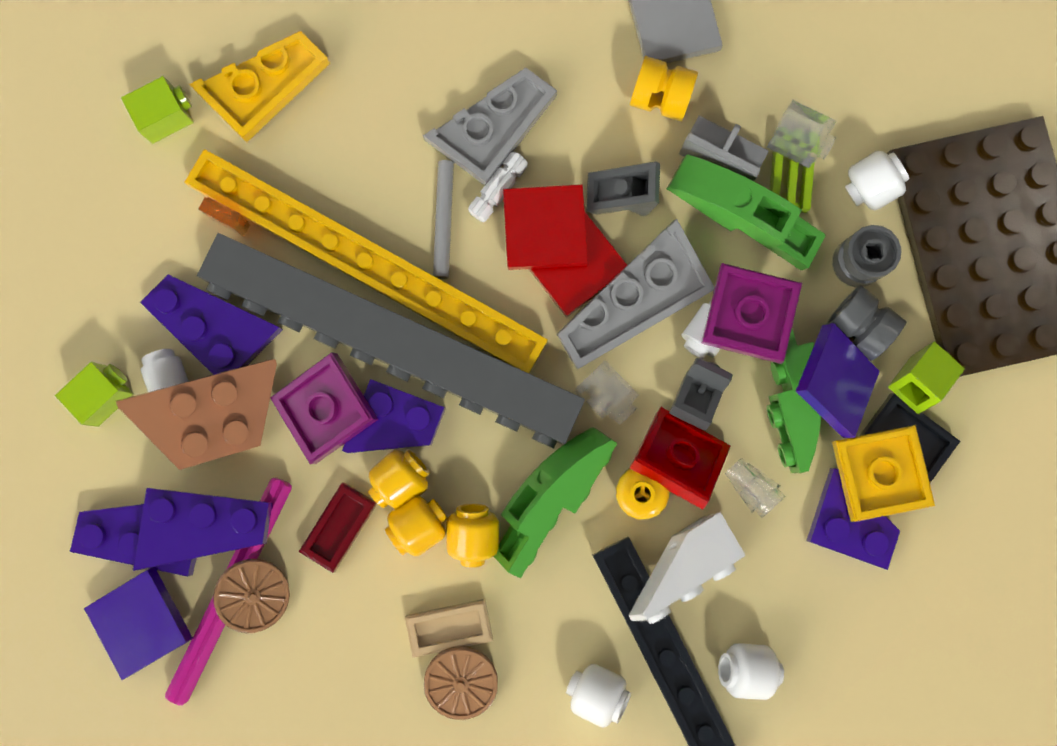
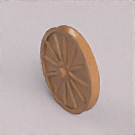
(251, 596)
(460, 683)

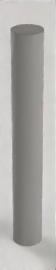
(443, 219)

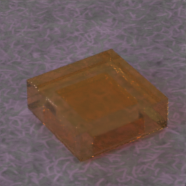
(224, 216)

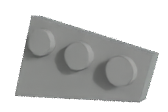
(494, 126)

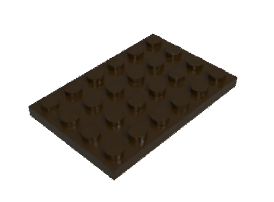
(986, 241)

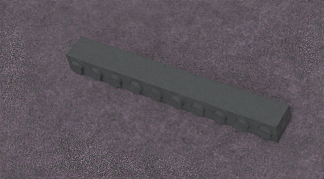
(392, 339)

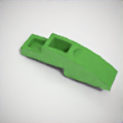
(748, 206)
(790, 413)
(556, 484)

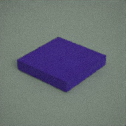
(838, 381)
(138, 623)

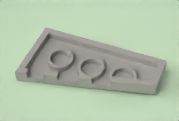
(641, 295)

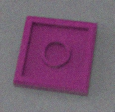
(751, 313)
(323, 408)

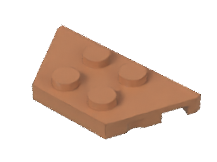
(205, 415)

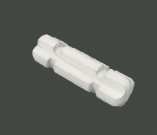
(492, 192)

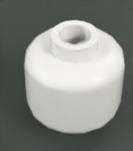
(877, 180)
(750, 671)
(598, 695)

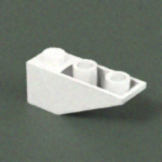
(690, 559)

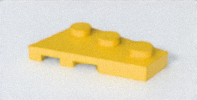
(262, 86)

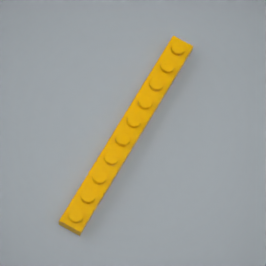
(366, 262)

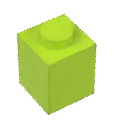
(158, 109)
(926, 378)
(94, 393)

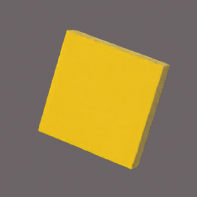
(883, 473)

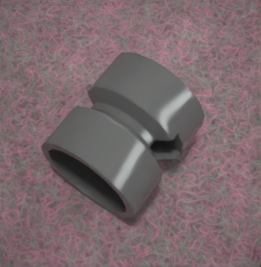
(856, 257)
(871, 327)

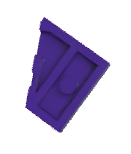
(864, 540)

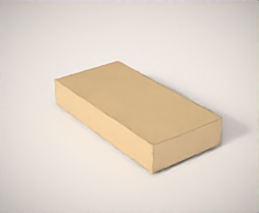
(448, 628)

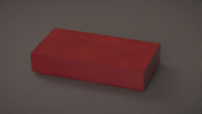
(338, 527)

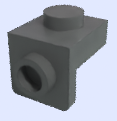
(700, 393)

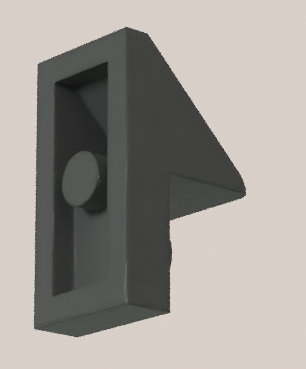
(624, 189)

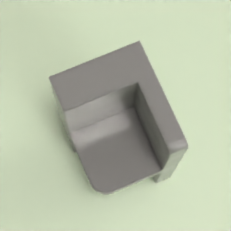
(724, 148)

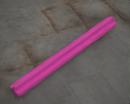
(211, 625)

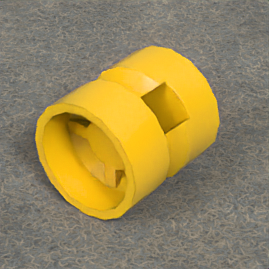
(663, 88)

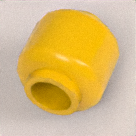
(398, 479)
(629, 502)
(416, 526)
(472, 534)

